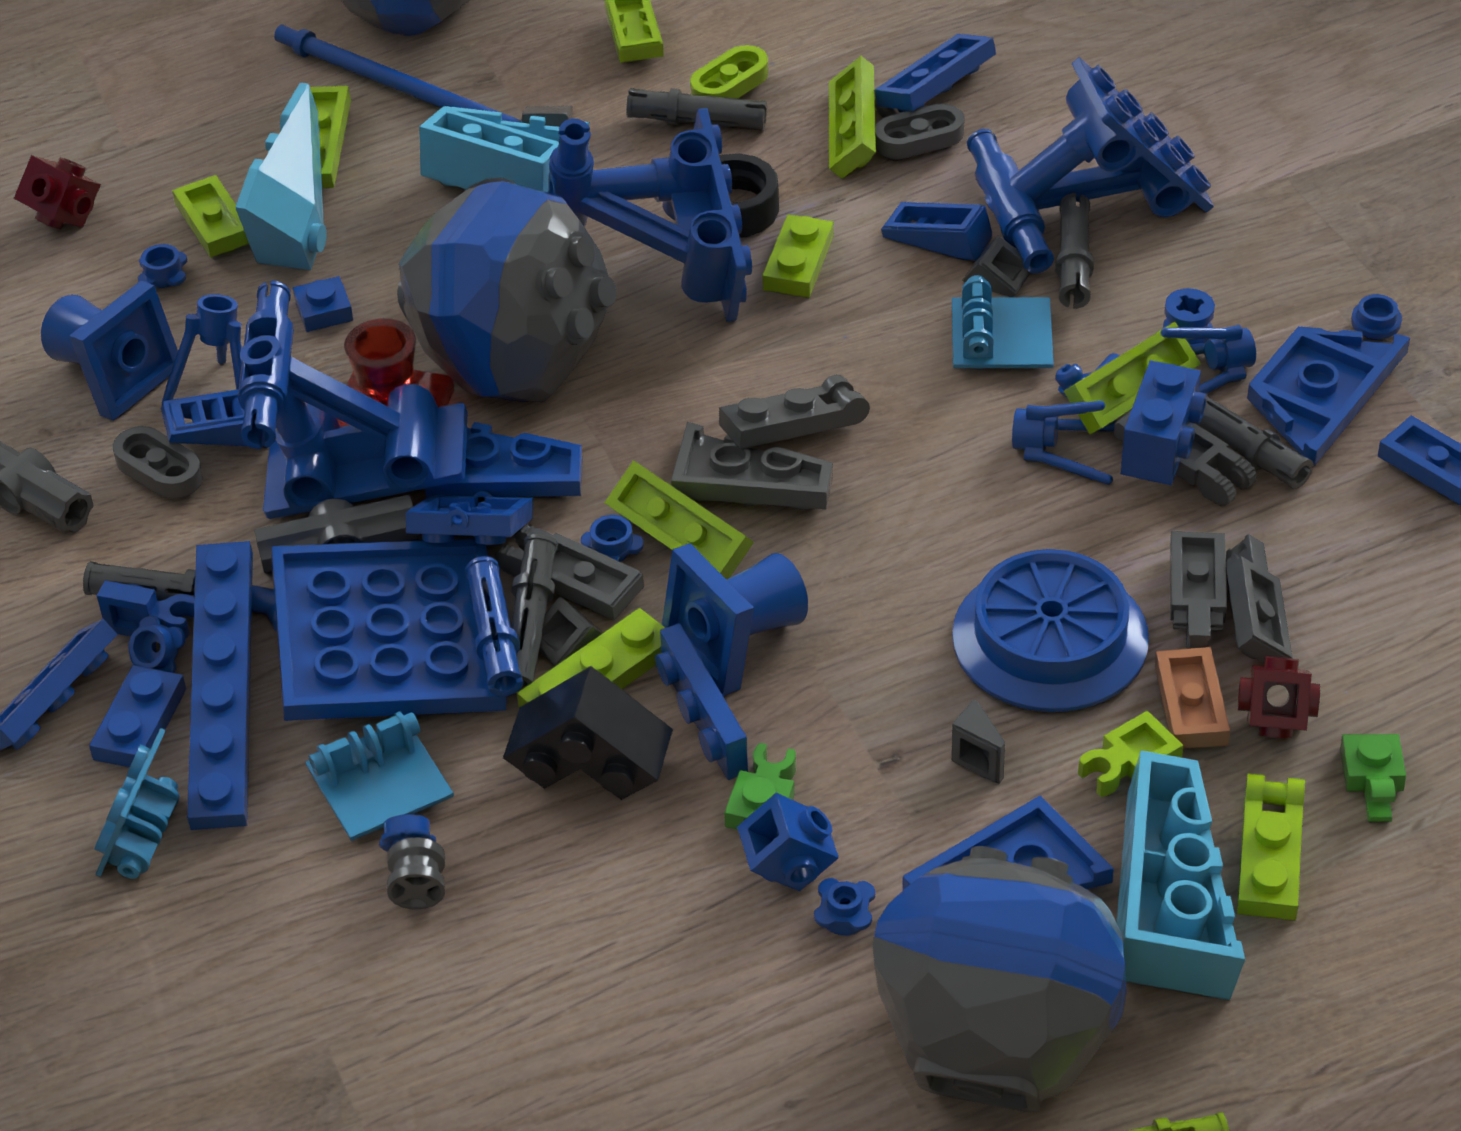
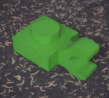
(1374, 766)

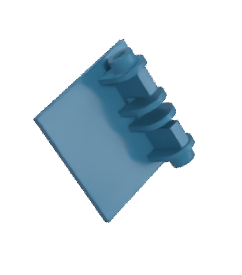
(1000, 329)
(378, 775)
(137, 816)

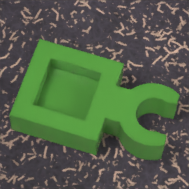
(756, 788)

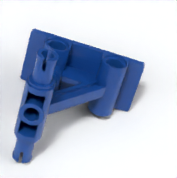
(1106, 126)
(692, 192)
(315, 459)

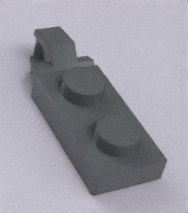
(1197, 585)
(1256, 602)

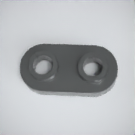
(919, 131)
(156, 463)

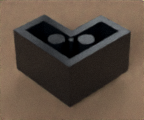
(589, 728)

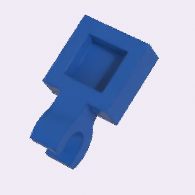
(127, 605)

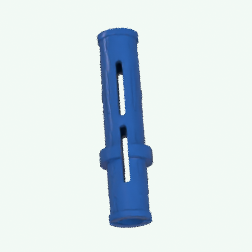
(500, 666)

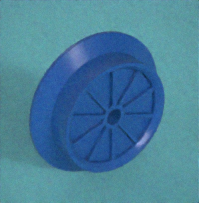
(1050, 632)

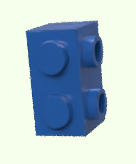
(1162, 422)

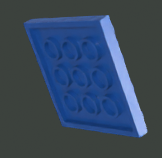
(378, 630)

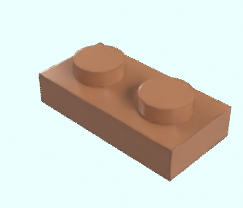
(1192, 697)

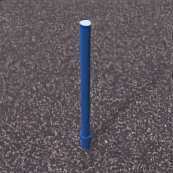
(305, 43)

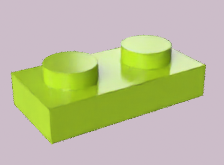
(211, 215)
(798, 255)

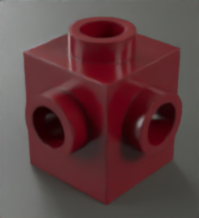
(66, 195)
(1301, 702)

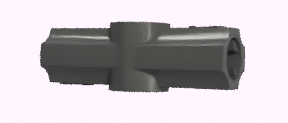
(33, 485)
(339, 523)

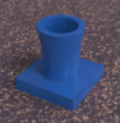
(119, 348)
(724, 612)

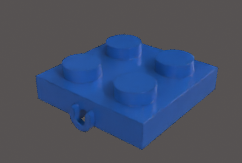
(449, 515)

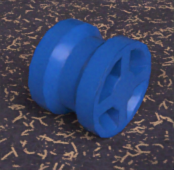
(1189, 309)

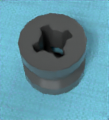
(416, 873)

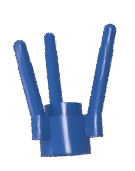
(217, 327)
(1227, 350)
(1039, 427)

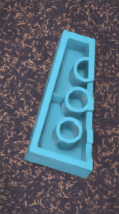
(1171, 884)

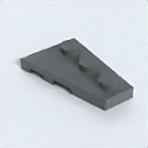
(725, 473)

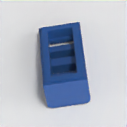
(941, 227)
(220, 409)

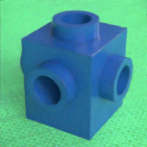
(788, 842)

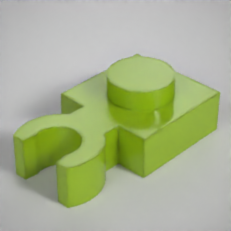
(1122, 750)

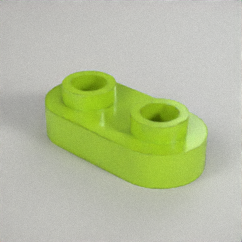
(731, 73)

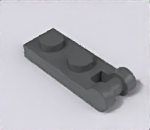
(794, 413)

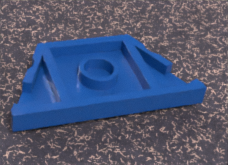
(1321, 384)

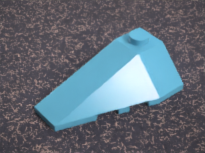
(283, 192)

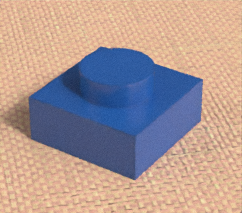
(323, 304)

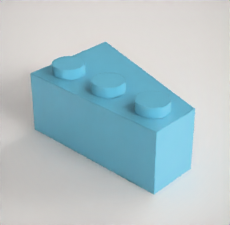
(476, 145)

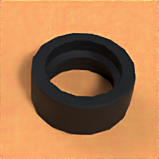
(759, 177)

